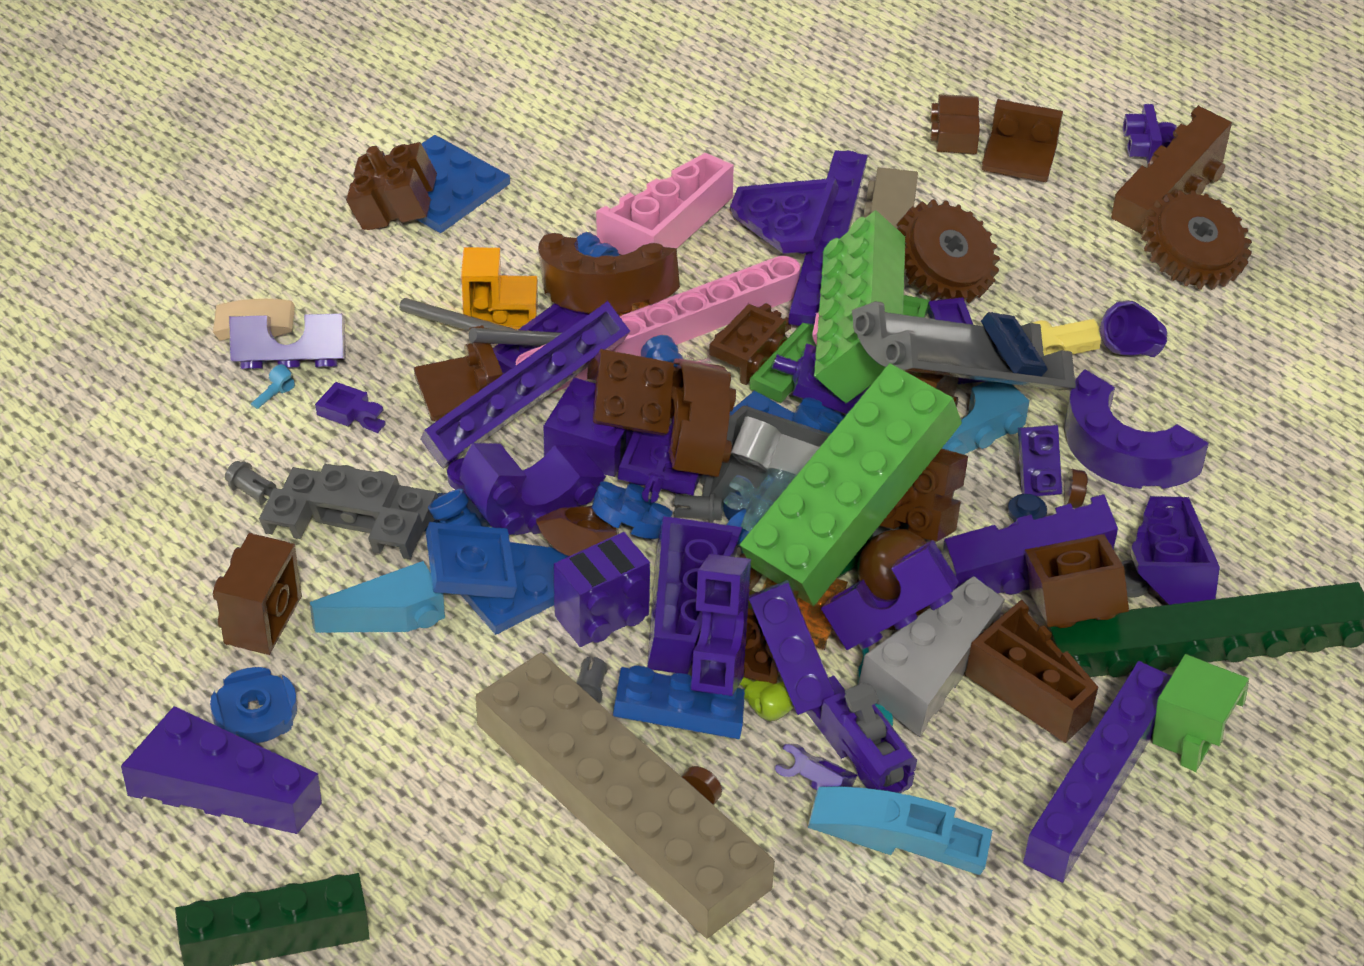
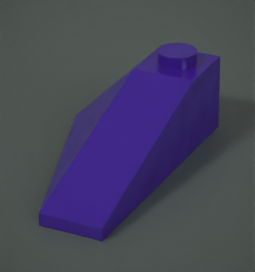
(1175, 552)

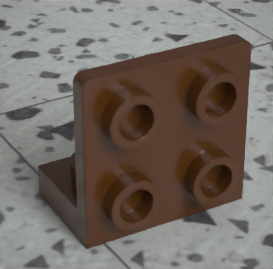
(1022, 140)
(454, 381)
(632, 391)

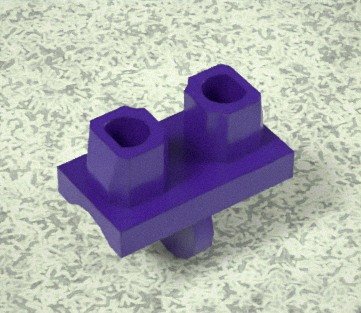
(1145, 133)
(1040, 460)

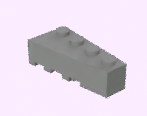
(929, 656)

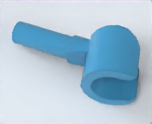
(281, 382)

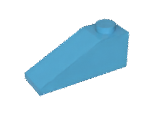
(384, 604)

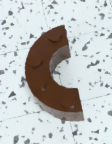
(588, 282)
(701, 417)

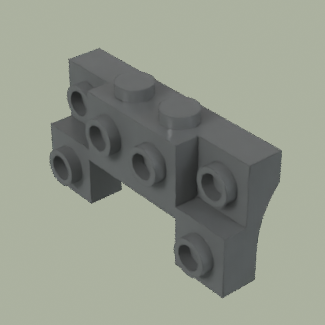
(351, 501)

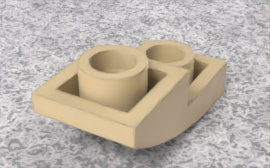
(279, 310)

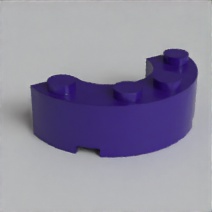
(1121, 452)
(517, 497)

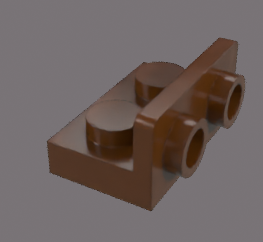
(749, 340)

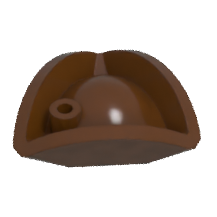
(574, 529)

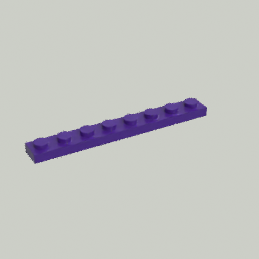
(849, 171)

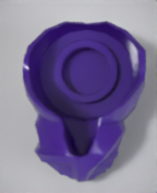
(1132, 330)

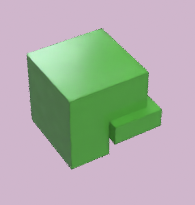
(1195, 709)

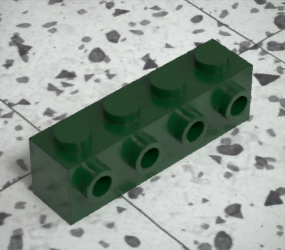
(273, 922)

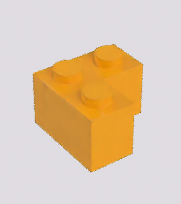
(494, 296)

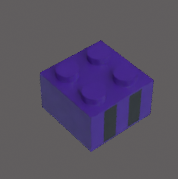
(573, 425)
(602, 589)

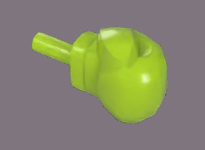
(767, 699)

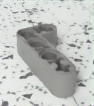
(764, 447)

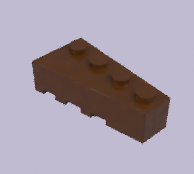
(1186, 165)

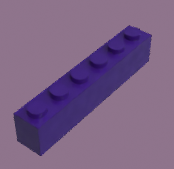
(524, 385)
(1096, 775)

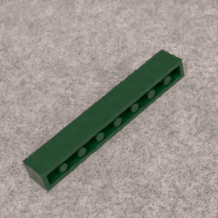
(1218, 629)

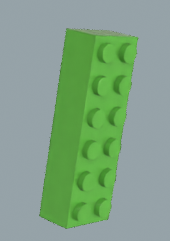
(856, 271)
(851, 483)

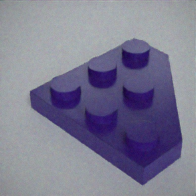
(787, 213)

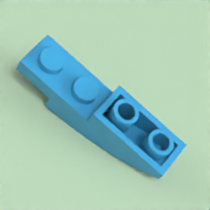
(900, 821)

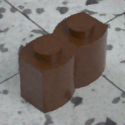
(955, 123)

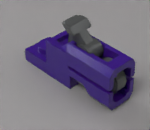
(864, 734)

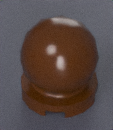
(878, 559)

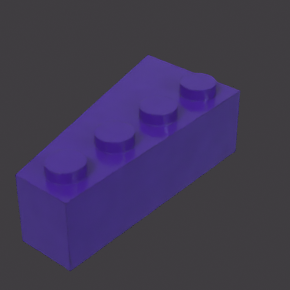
(999, 555)
(674, 617)
(220, 773)

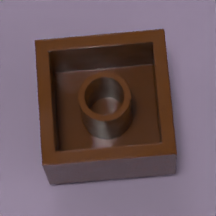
(1077, 581)
(258, 593)

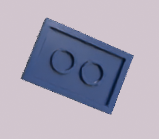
(672, 703)

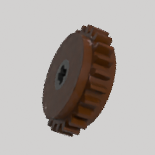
(1196, 239)
(947, 252)

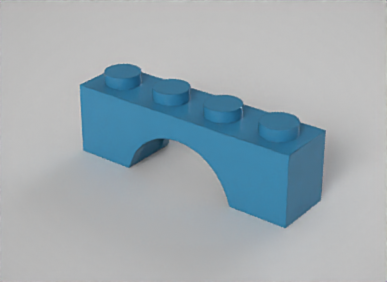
(992, 413)

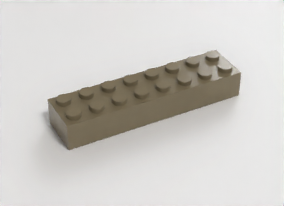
(625, 794)

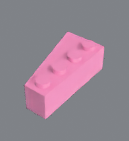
(668, 207)

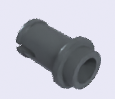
(244, 478)
(702, 507)
(592, 679)

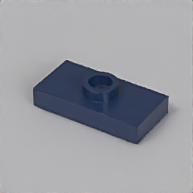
(1013, 344)

